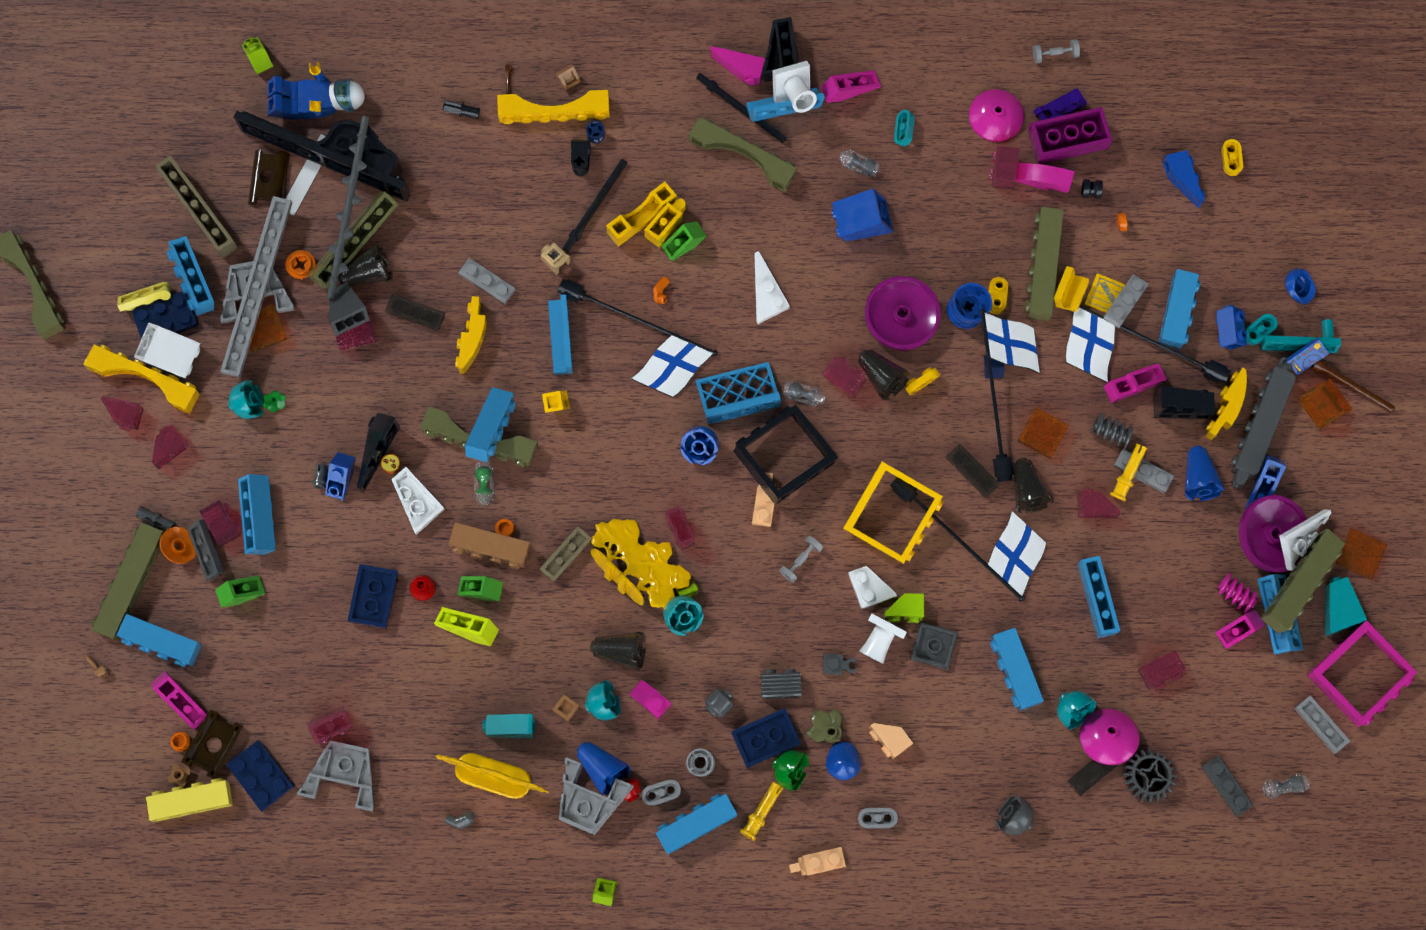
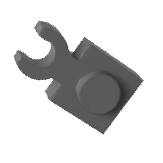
(834, 664)

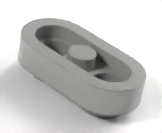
(661, 793)
(877, 818)

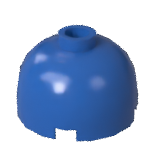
(699, 445)

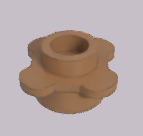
(176, 769)

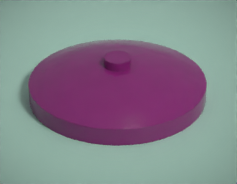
(902, 313)
(1261, 527)

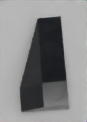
(379, 438)

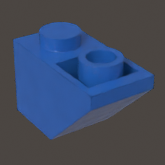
(339, 475)

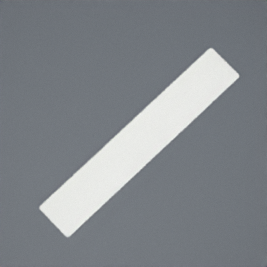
(303, 183)

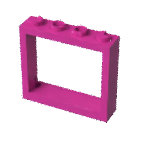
(1338, 699)

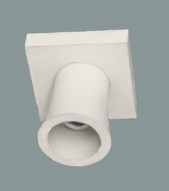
(794, 85)
(880, 638)

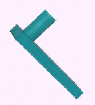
(1295, 343)

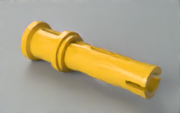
(1125, 481)
(757, 819)

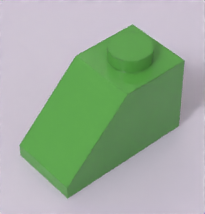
(684, 240)
(480, 588)
(239, 591)

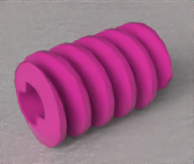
(1237, 593)

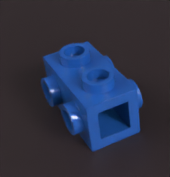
(1231, 327)

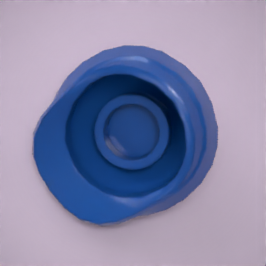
(1300, 285)
(843, 761)

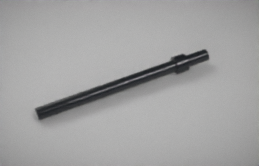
(713, 87)
(575, 234)

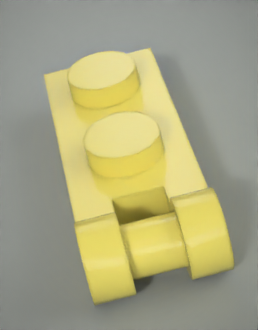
(144, 296)

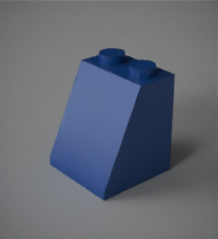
(862, 216)

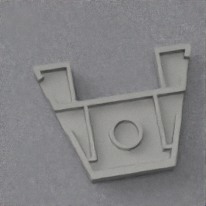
(236, 286)
(343, 765)
(585, 807)

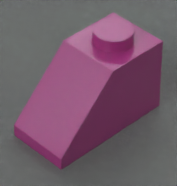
(1240, 629)
(650, 699)

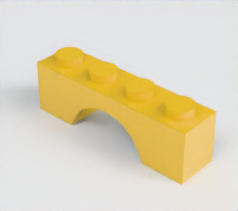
(628, 225)

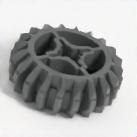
(1158, 778)

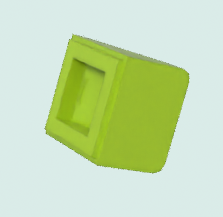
(688, 591)
(604, 891)

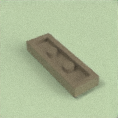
(565, 554)

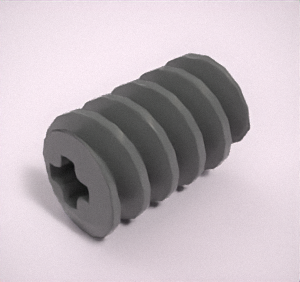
(1112, 429)

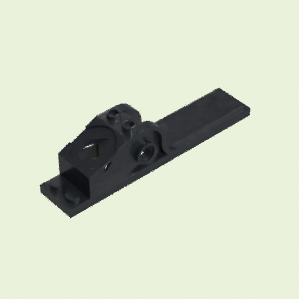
(333, 151)

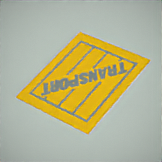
(1103, 292)

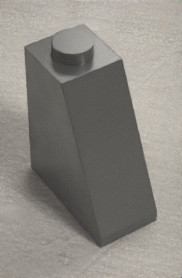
(346, 310)

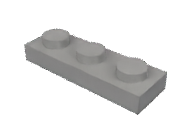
(486, 281)
(1126, 301)
(1146, 472)
(1322, 724)

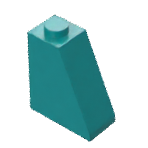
(1341, 606)
(509, 726)

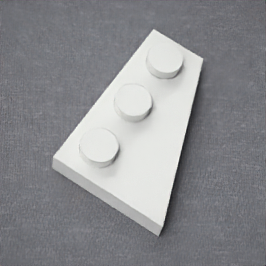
(416, 499)

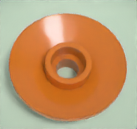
(179, 537)

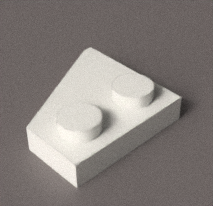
(869, 587)

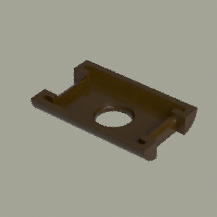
(265, 191)
(198, 752)

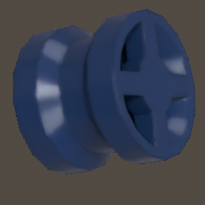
(593, 128)

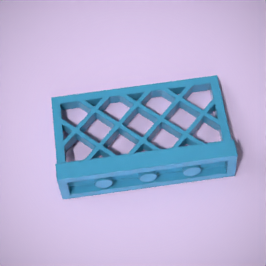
(739, 408)

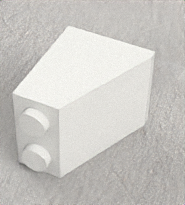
(167, 350)

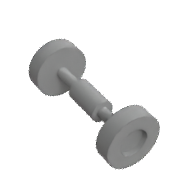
(1074, 49)
(813, 544)

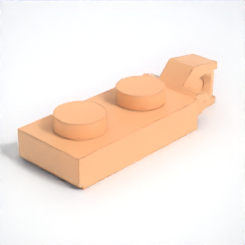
(763, 507)
(819, 862)

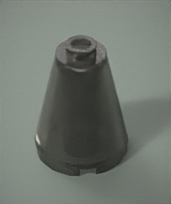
(367, 268)
(883, 373)
(1030, 488)
(621, 649)

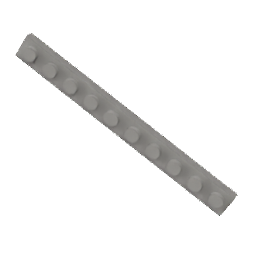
(256, 287)

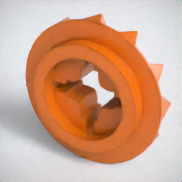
(302, 256)

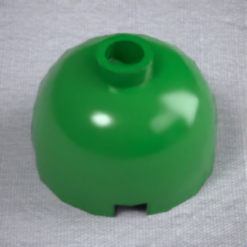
(790, 768)

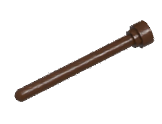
(1322, 367)

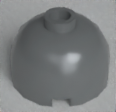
(1015, 816)

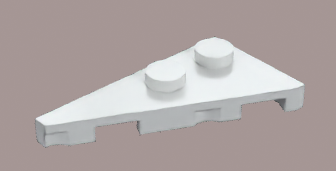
(769, 297)
(1299, 538)

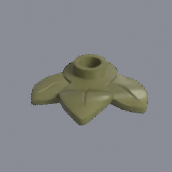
(823, 724)

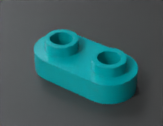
(904, 128)
(1259, 330)

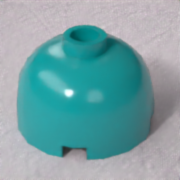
(246, 400)
(683, 615)
(602, 701)
(1074, 707)

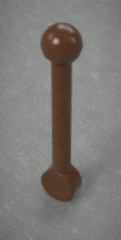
(508, 68)

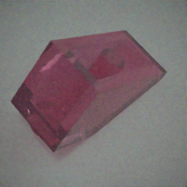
(124, 413)
(167, 446)
(1095, 505)

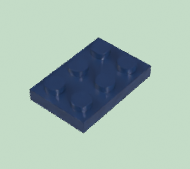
(168, 314)
(373, 596)
(766, 738)
(260, 775)

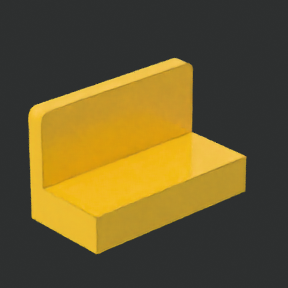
(1070, 290)

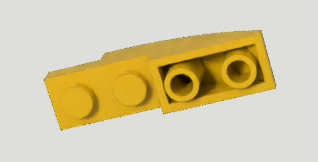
(472, 339)
(1231, 403)

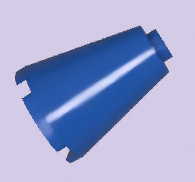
(1201, 476)
(602, 766)

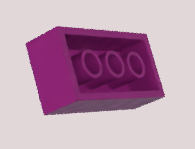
(1069, 135)

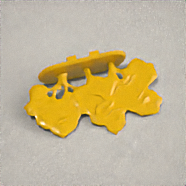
(644, 562)
(492, 775)

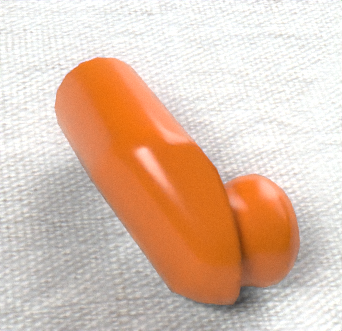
(658, 289)

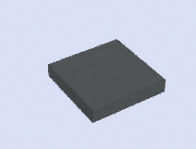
(934, 646)

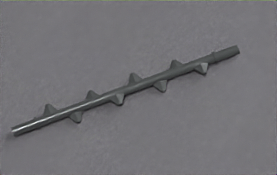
(351, 199)

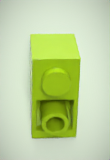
(257, 55)
(907, 607)

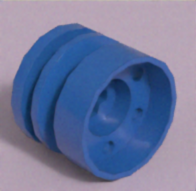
(969, 296)

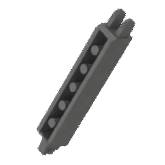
(1263, 423)

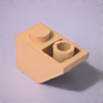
(891, 738)

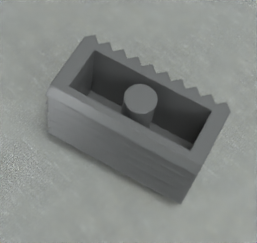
(780, 685)

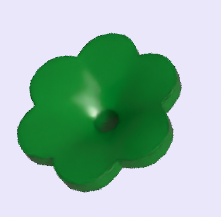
(274, 401)

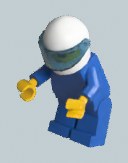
(312, 97)

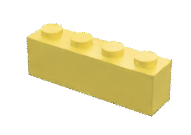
(189, 800)

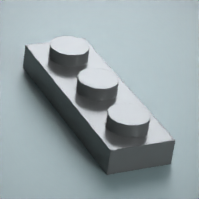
(205, 550)
(1227, 786)

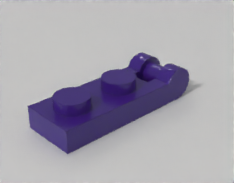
(1062, 106)

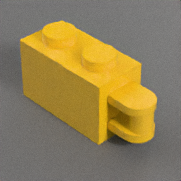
(665, 222)

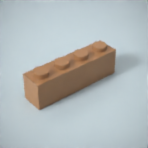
(489, 545)

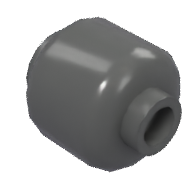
(719, 703)

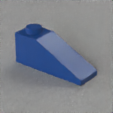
(1267, 478)

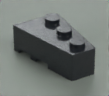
(781, 48)
(1183, 403)

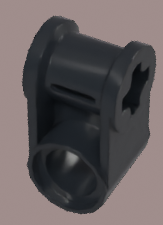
(580, 155)

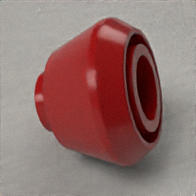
(428, 586)
(633, 794)

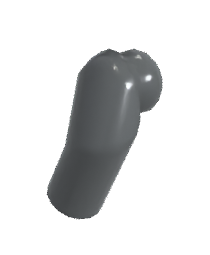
(460, 822)

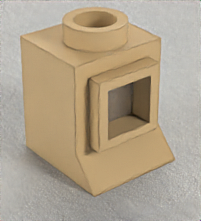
(554, 257)

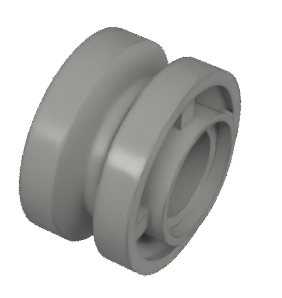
(691, 762)

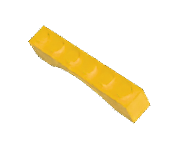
(591, 105)
(107, 363)

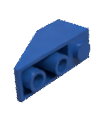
(1182, 174)

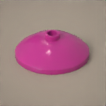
(994, 125)
(1108, 747)

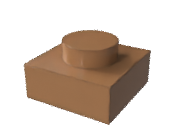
(568, 77)
(565, 708)

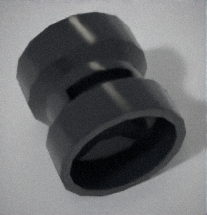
(1091, 188)

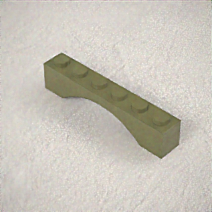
(710, 136)
(43, 315)
(516, 449)

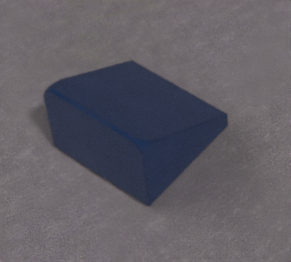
(997, 368)

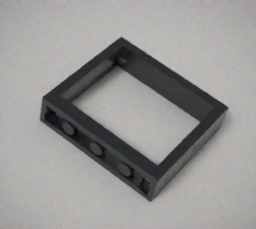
(759, 475)

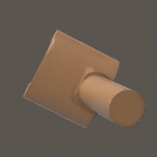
(98, 671)

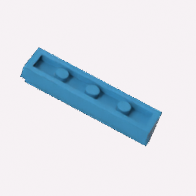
(768, 108)
(560, 336)
(1281, 642)

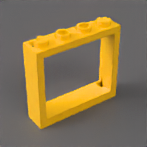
(926, 522)

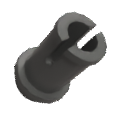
(320, 476)

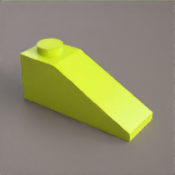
(468, 626)

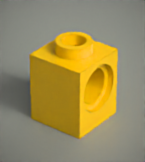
(556, 401)

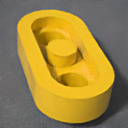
(1232, 158)
(998, 294)
(927, 377)

